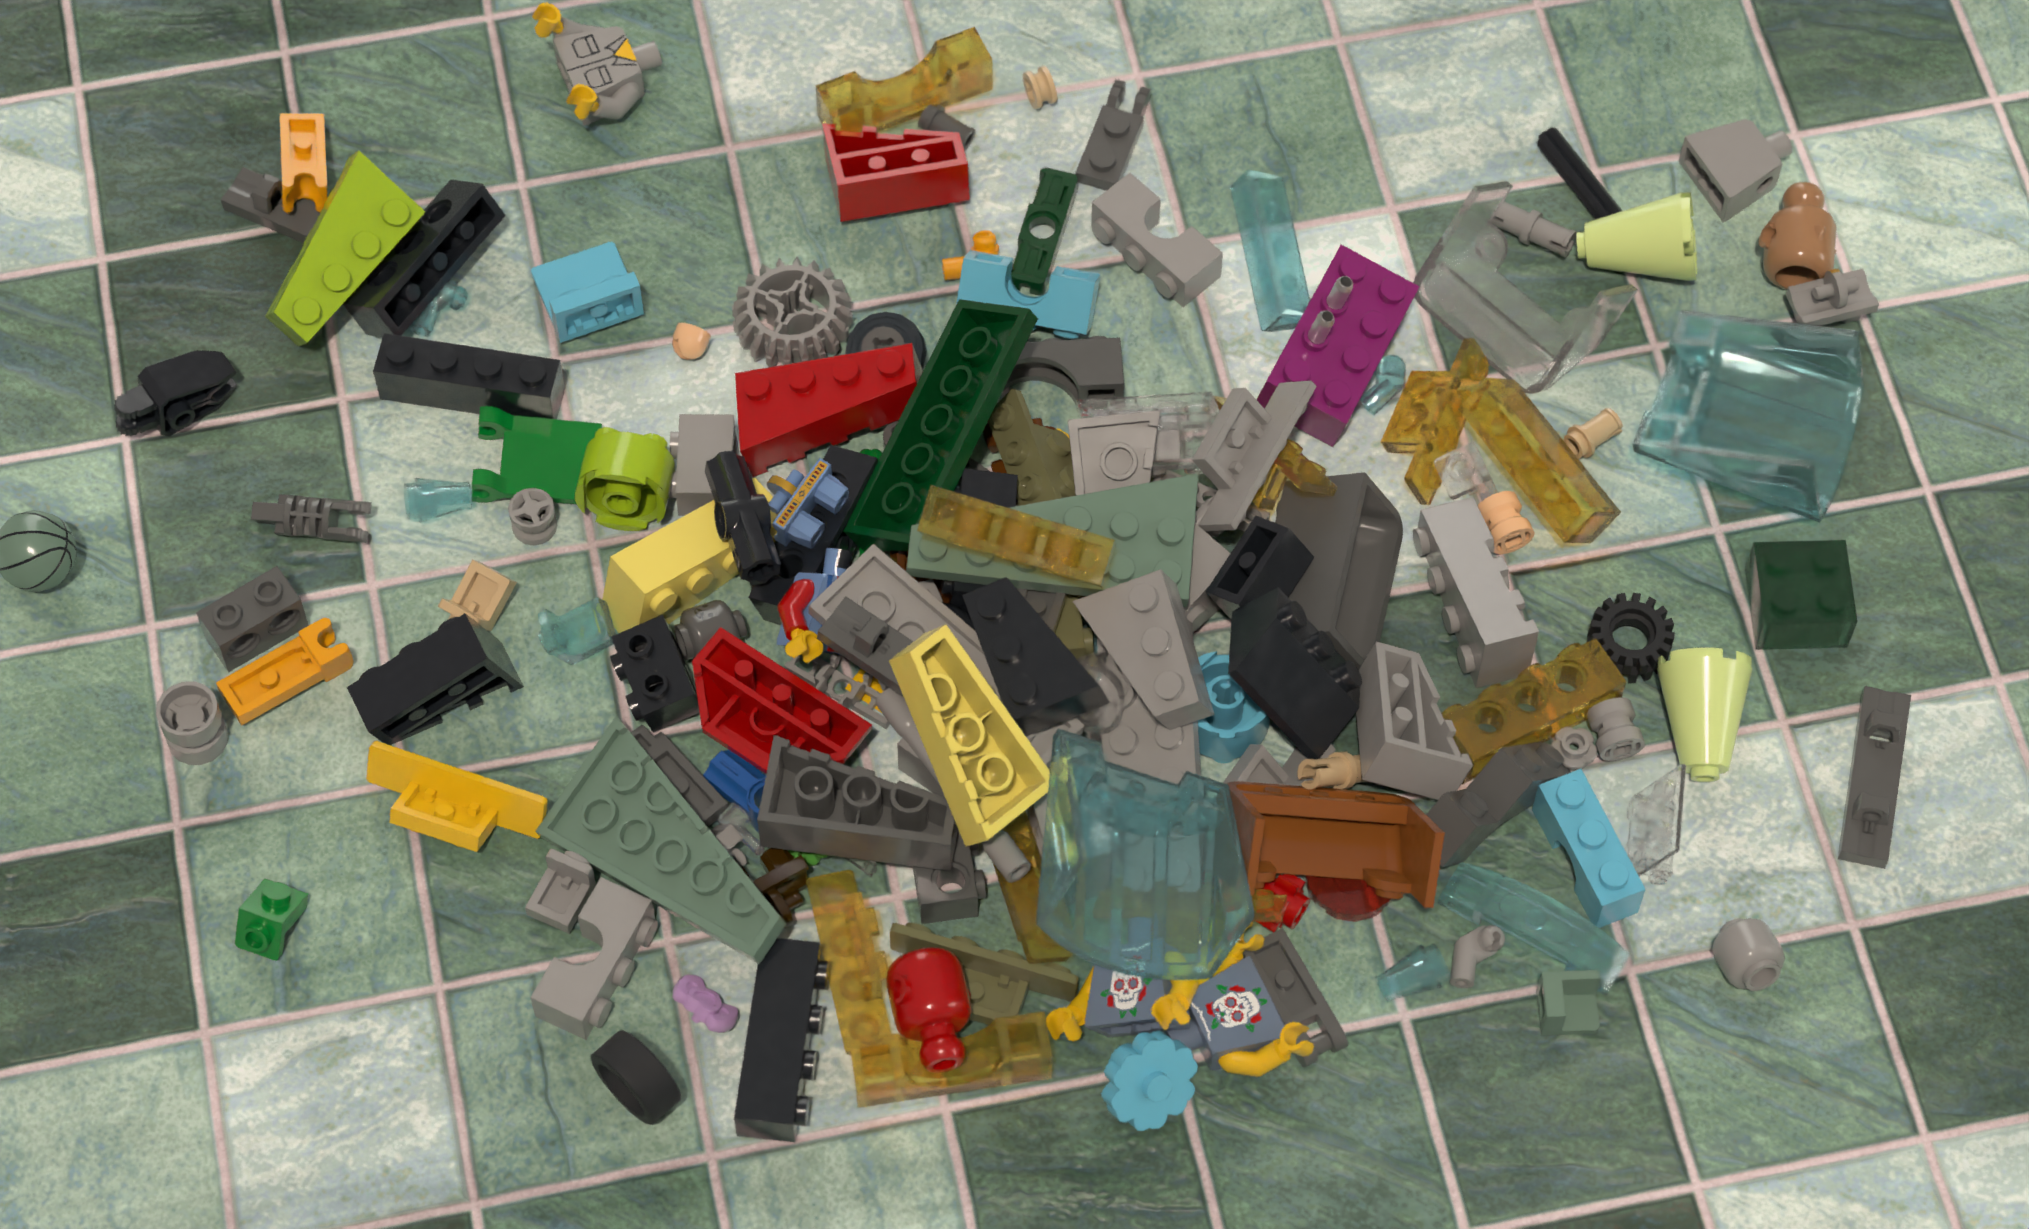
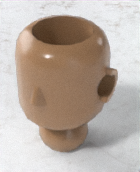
(1799, 238)

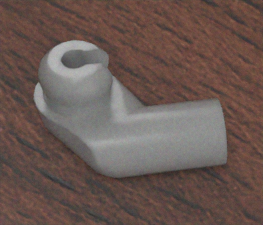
(1473, 949)

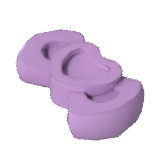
(704, 1004)

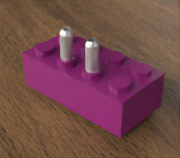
(1341, 340)

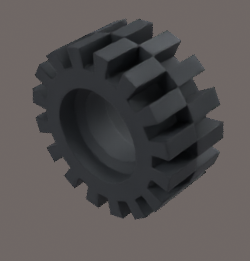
(1639, 616)

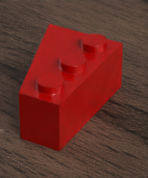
(893, 171)

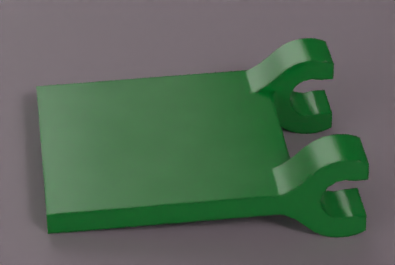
(534, 455)

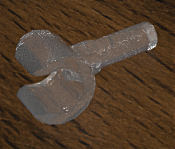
(740, 819)

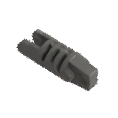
(311, 517)

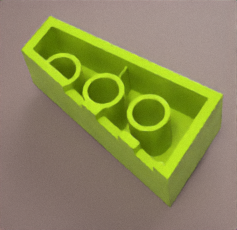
(350, 238)

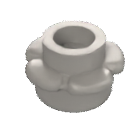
(1577, 758)

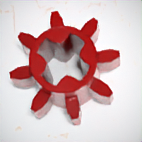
(1296, 901)

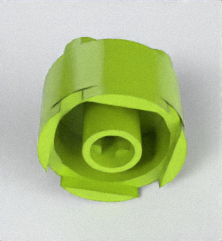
(625, 479)

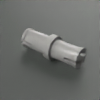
(1534, 228)

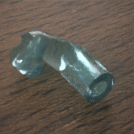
(1388, 383)

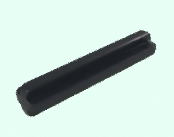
(1577, 174)

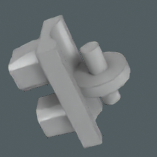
(1832, 298)

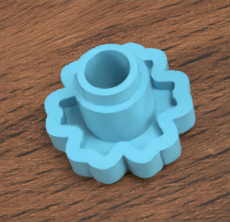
(1149, 1080)

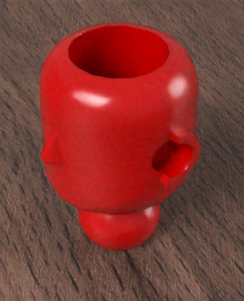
(930, 1004)

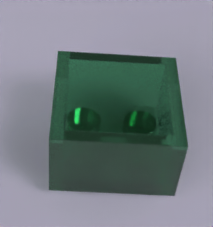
(1800, 594)

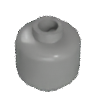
(1748, 954)

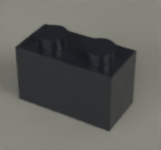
(1260, 562)

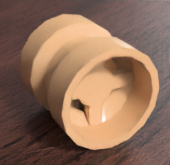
(1505, 522)

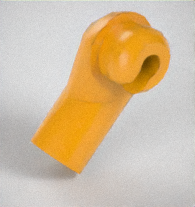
(983, 241)

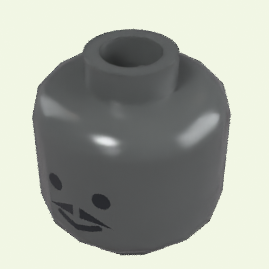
(702, 622)

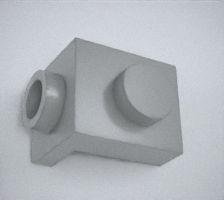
(562, 890)

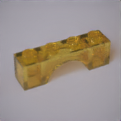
(948, 74)
(1001, 1054)

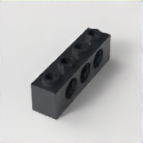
(425, 259)
(854, 472)

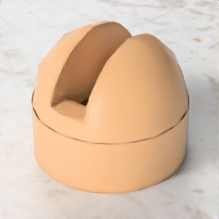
(690, 341)

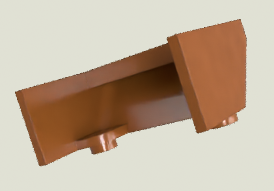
(1337, 836)

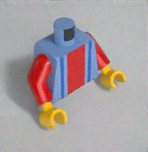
(798, 627)

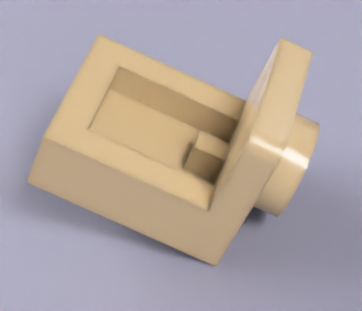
(480, 595)

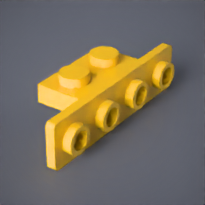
(450, 800)

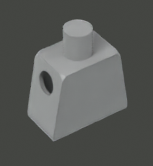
(1734, 164)

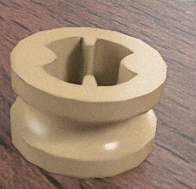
(1039, 87)

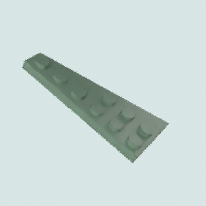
(1146, 520)
(650, 839)

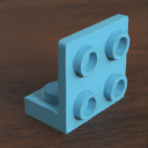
(588, 291)

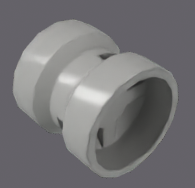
(1615, 729)

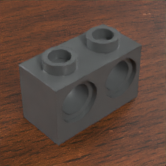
(252, 618)
(942, 906)

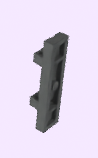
(253, 198)
(853, 634)
(1874, 777)

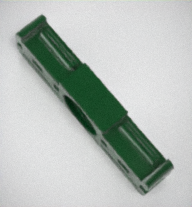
(1050, 207)

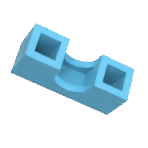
(1065, 306)
(1603, 872)

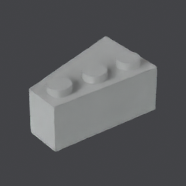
(1152, 645)

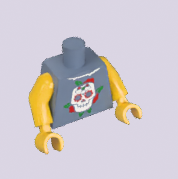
(1124, 1006)
(1237, 1020)

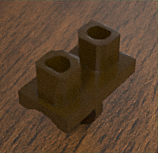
(783, 881)

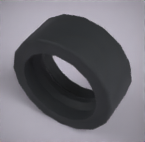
(635, 1077)

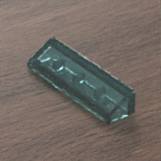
(1270, 250)

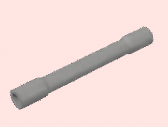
(1000, 847)

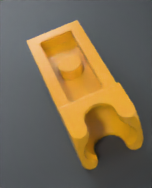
(303, 159)
(285, 672)

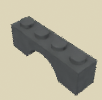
(1079, 367)

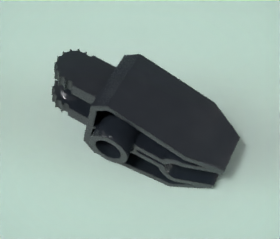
(176, 393)

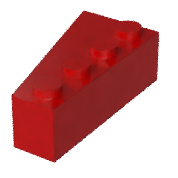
(820, 402)

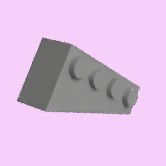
(1475, 593)

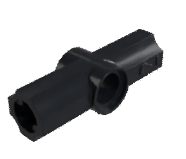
(742, 517)

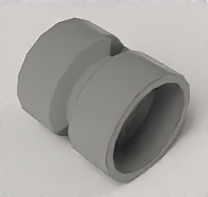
(192, 723)

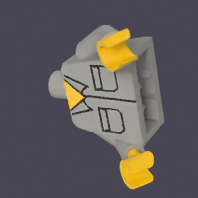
(596, 64)

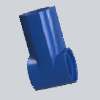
(737, 782)

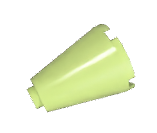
(1644, 239)
(1704, 706)

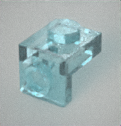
(577, 632)

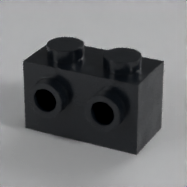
(656, 673)

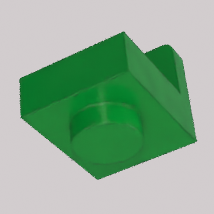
(267, 918)

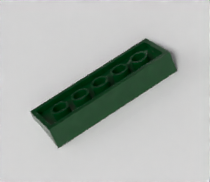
(941, 420)

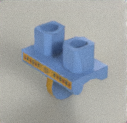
(795, 519)

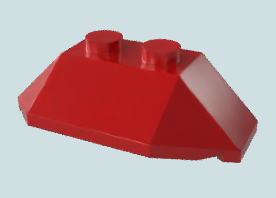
(752, 698)

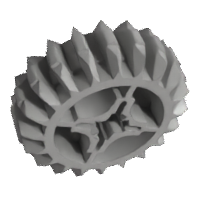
(780, 295)

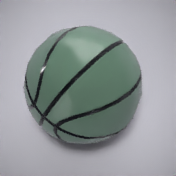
(36, 550)

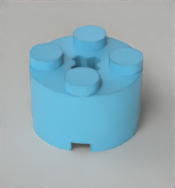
(1236, 718)

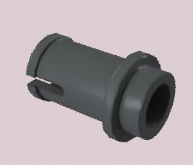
(936, 119)

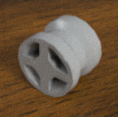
(538, 507)

